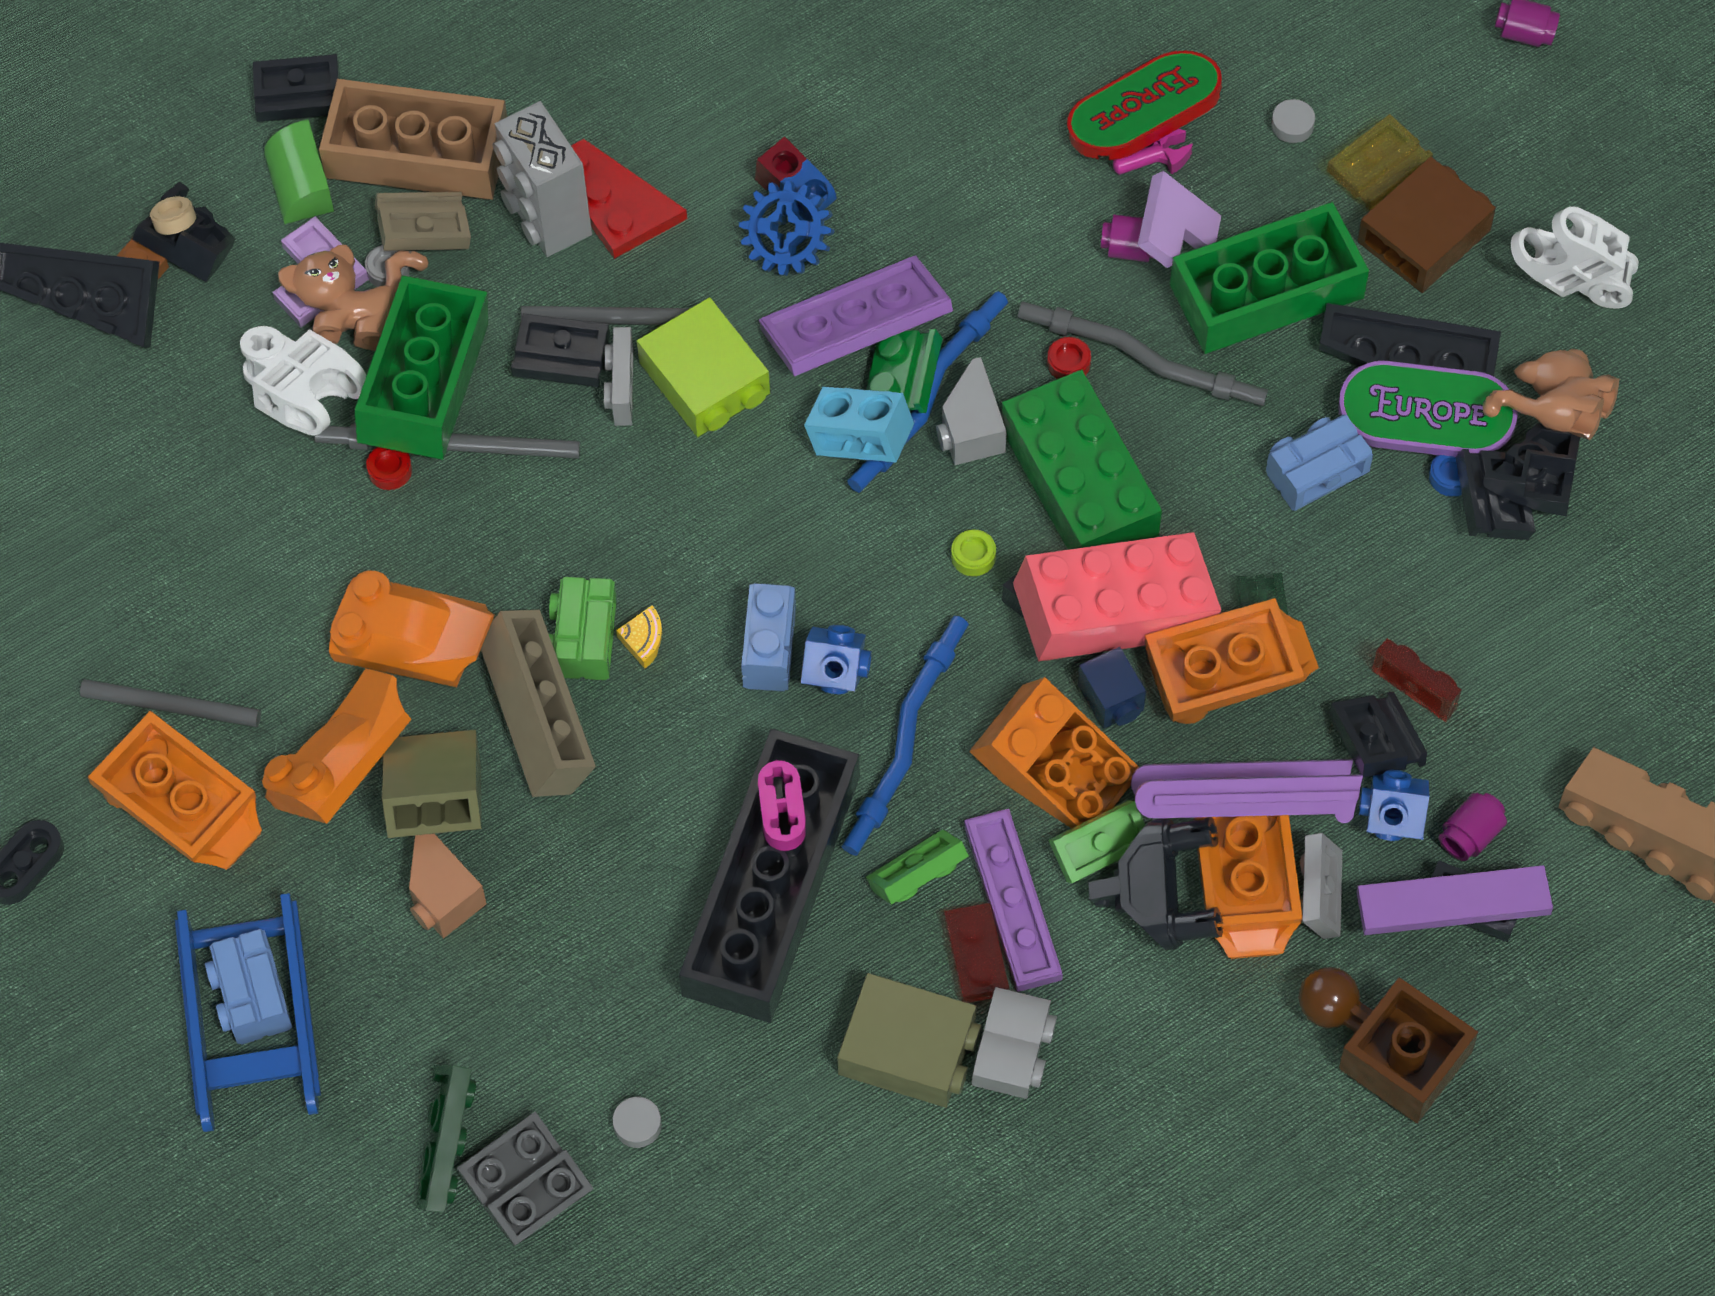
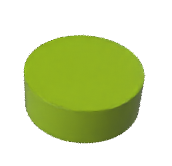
(973, 552)

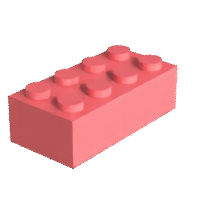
(1112, 594)

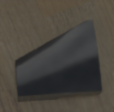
(197, 248)
(1538, 471)

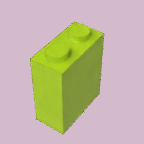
(704, 367)

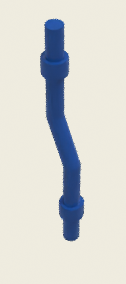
(972, 328)
(874, 808)

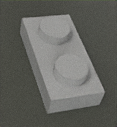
(619, 360)
(1322, 885)

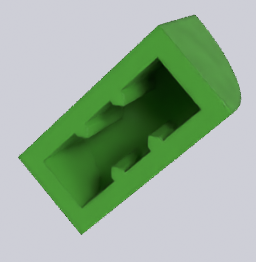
(297, 173)

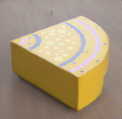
(642, 636)

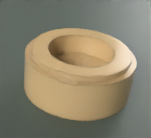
(173, 215)

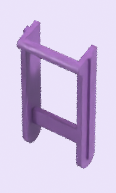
(1247, 789)

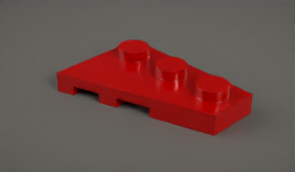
(621, 204)

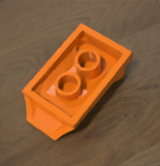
(407, 630)
(1228, 659)
(340, 753)
(179, 793)
(1252, 884)

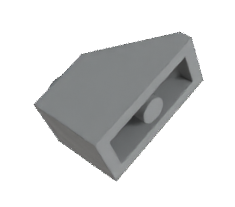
(971, 418)

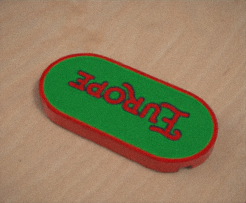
(1145, 105)

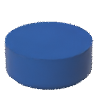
(1445, 476)

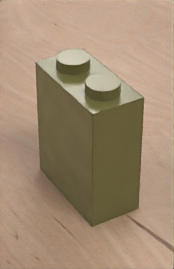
(432, 784)
(909, 1041)

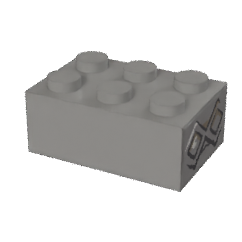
(542, 179)

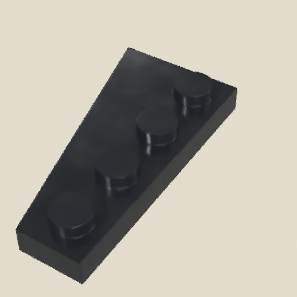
(90, 287)
(1380, 336)

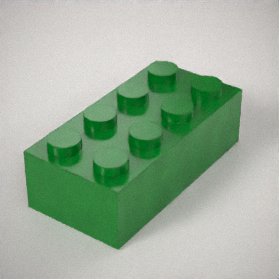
(1268, 277)
(422, 367)
(1080, 465)

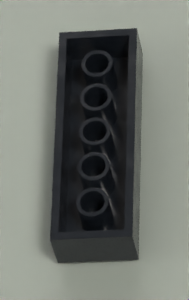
(764, 893)

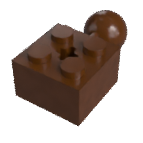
(1383, 1035)

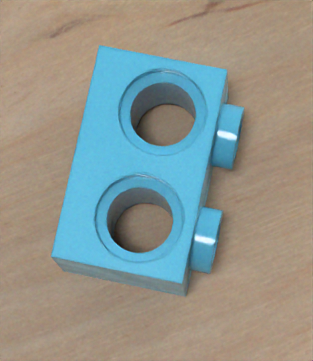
(859, 424)

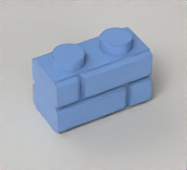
(1318, 461)
(768, 637)
(249, 987)

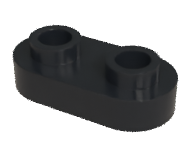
(21, 862)

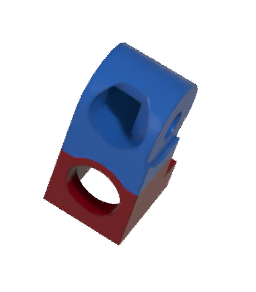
(793, 167)

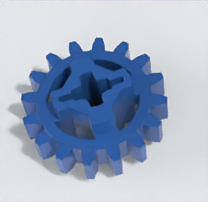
(786, 246)

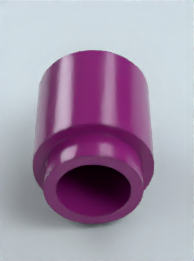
(1527, 22)
(1122, 238)
(1473, 826)

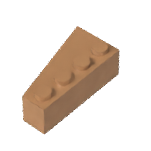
(1645, 819)

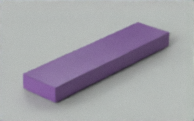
(1013, 900)
(1454, 900)

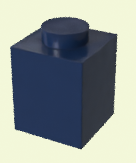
(1112, 688)

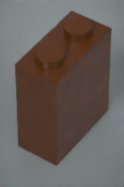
(1426, 224)

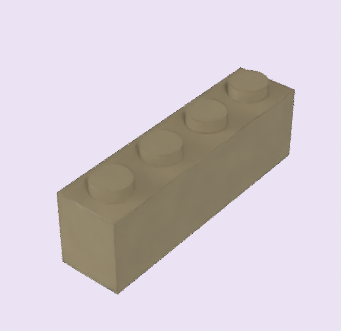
(536, 703)

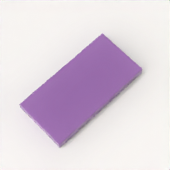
(855, 315)

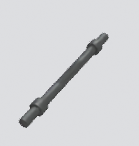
(1222, 384)

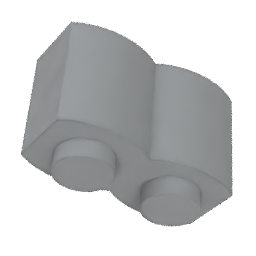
(1012, 1043)

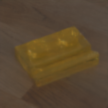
(1378, 161)

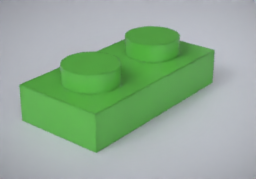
(1097, 841)
(917, 866)

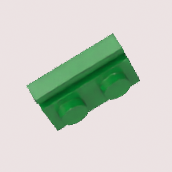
(907, 366)

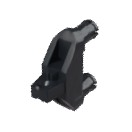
(1148, 883)

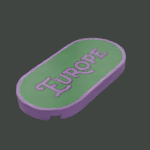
(1424, 408)

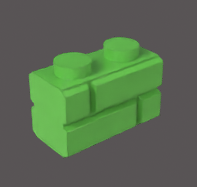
(584, 626)

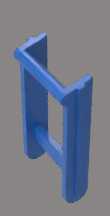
(256, 1066)

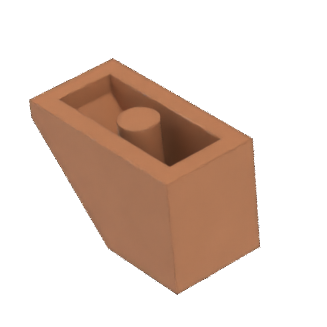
(441, 887)

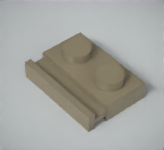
(422, 221)

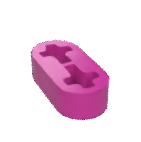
(772, 806)

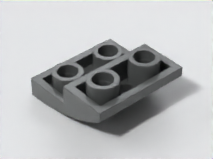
(524, 1179)

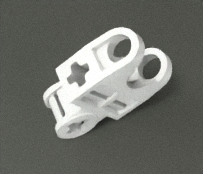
(1583, 259)
(295, 375)

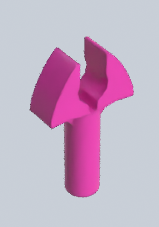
(1159, 152)

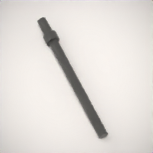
(471, 443)

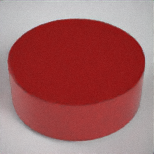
(1068, 356)
(389, 468)

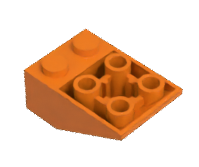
(1054, 755)

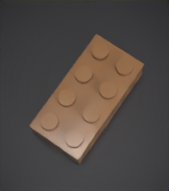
(412, 138)

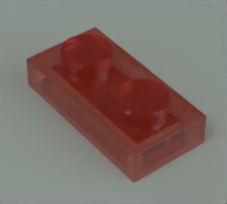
(1407, 673)
(975, 952)

